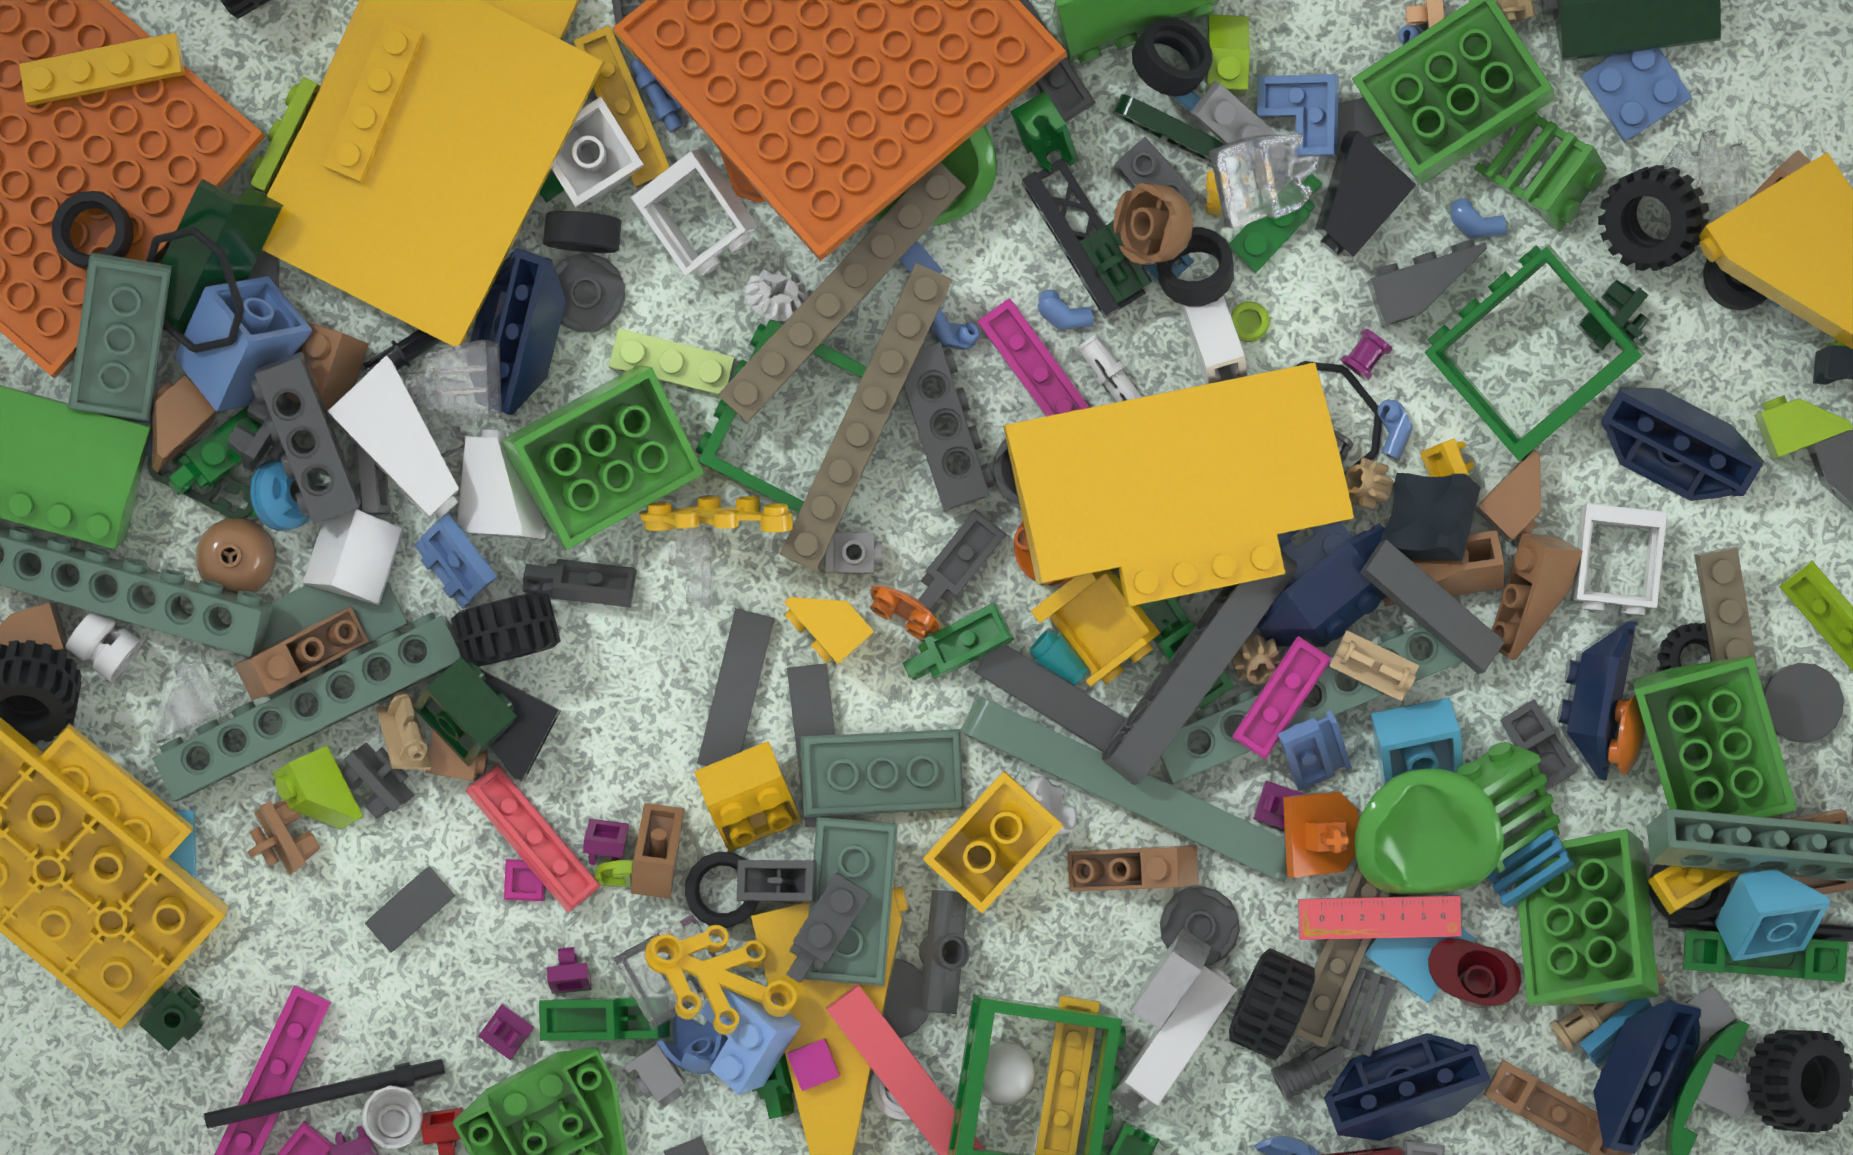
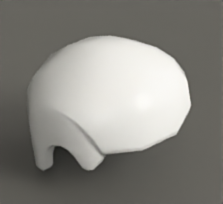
(1051, 798)
(1008, 1074)
(387, 1126)

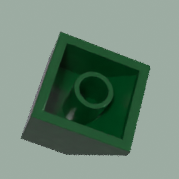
(465, 710)

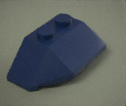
(525, 319)
(1679, 445)
(1326, 597)
(1595, 688)
(1645, 1072)
(1405, 1087)

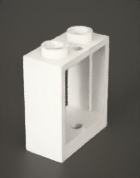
(649, 204)
(1629, 517)

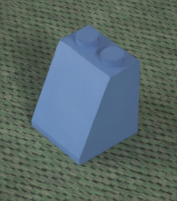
(267, 333)

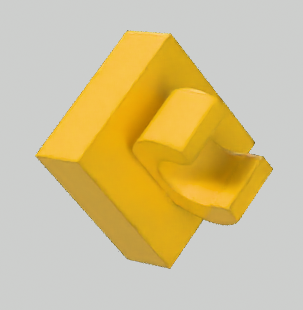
(1445, 459)

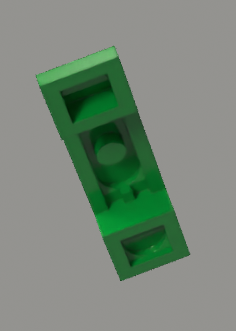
(1819, 961)
(1723, 1043)

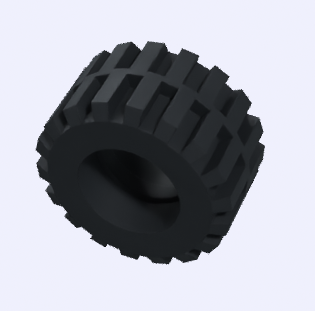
(1622, 221)
(506, 629)
(38, 689)
(1272, 1004)
(1800, 1080)

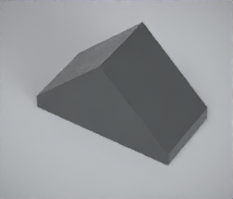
(776, 881)

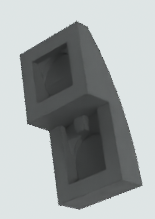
(1532, 731)
(410, 909)

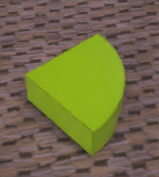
(614, 873)

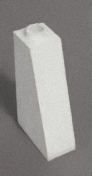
(394, 436)
(1173, 1045)

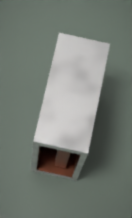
(1171, 978)

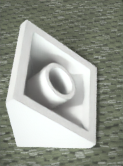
(595, 155)
(354, 556)

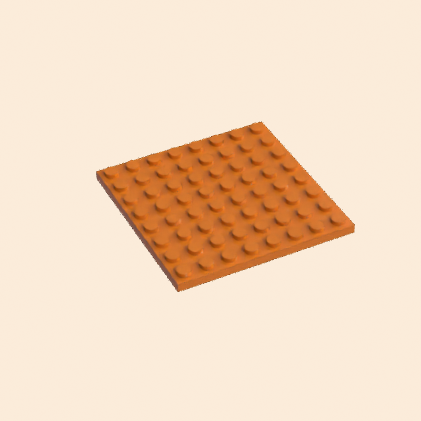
(838, 98)
(131, 142)

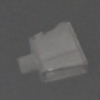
(461, 380)

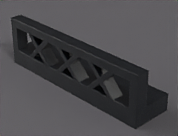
(1067, 237)

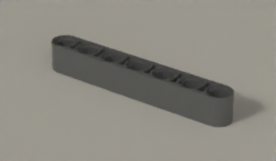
(1191, 674)

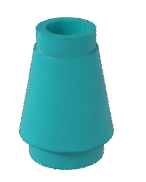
(1058, 656)

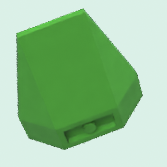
(548, 1109)

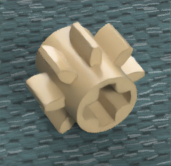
(1369, 483)
(1256, 660)

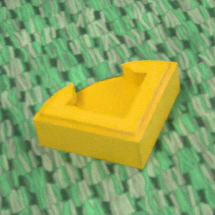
(1213, 203)

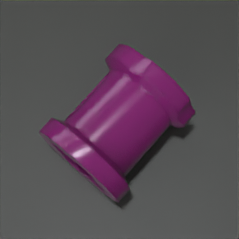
(1366, 354)

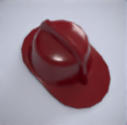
(1474, 972)

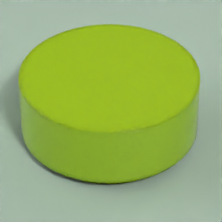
(1250, 321)

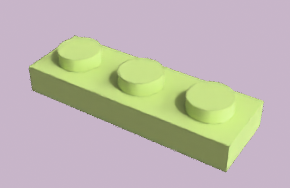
(672, 361)

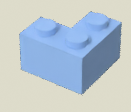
(754, 1045)

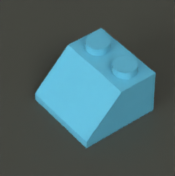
(1417, 738)
(1769, 915)

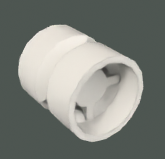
(108, 655)

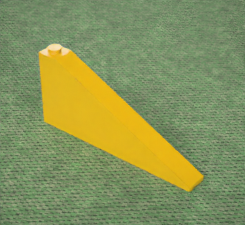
(1794, 246)
(835, 1108)

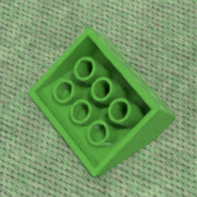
(1098, 24)
(1454, 88)
(603, 456)
(68, 468)
(1715, 739)
(1590, 926)

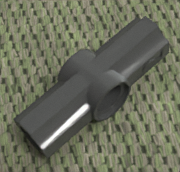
(943, 975)

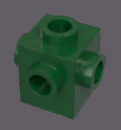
(169, 1027)

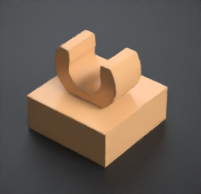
(1427, 15)

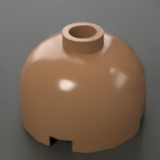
(1153, 223)
(254, 555)

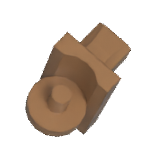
(290, 851)

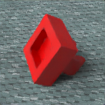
(439, 1129)

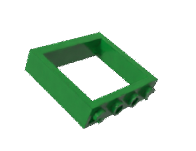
(1475, 311)
(712, 441)
(976, 1056)

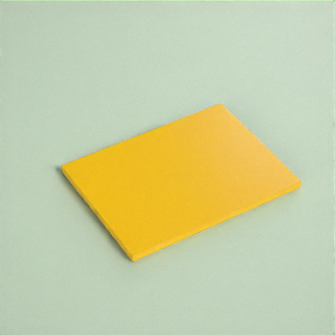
(451, 168)

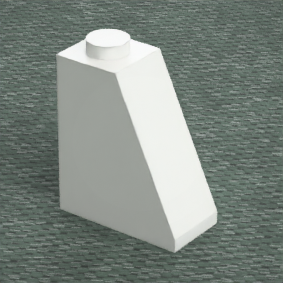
(1215, 341)
(493, 495)

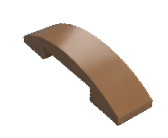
(1548, 1108)

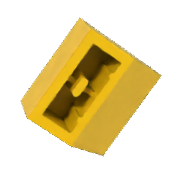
(832, 623)
(748, 796)

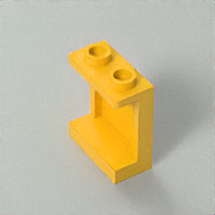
(1098, 624)

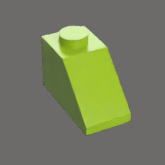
(1230, 52)
(1796, 425)
(317, 789)

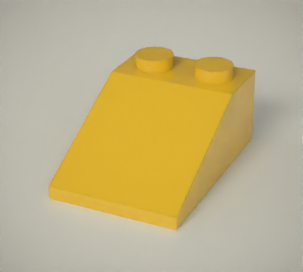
(992, 841)

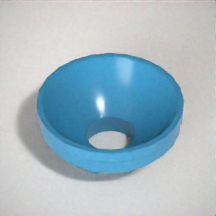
(273, 498)

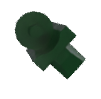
(1116, 270)
(1625, 302)

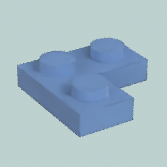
(1312, 102)

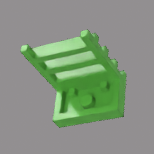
(1562, 181)
(1507, 776)

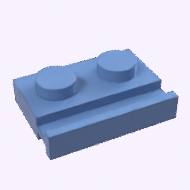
(1314, 750)

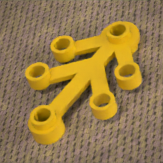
(708, 510)
(714, 974)

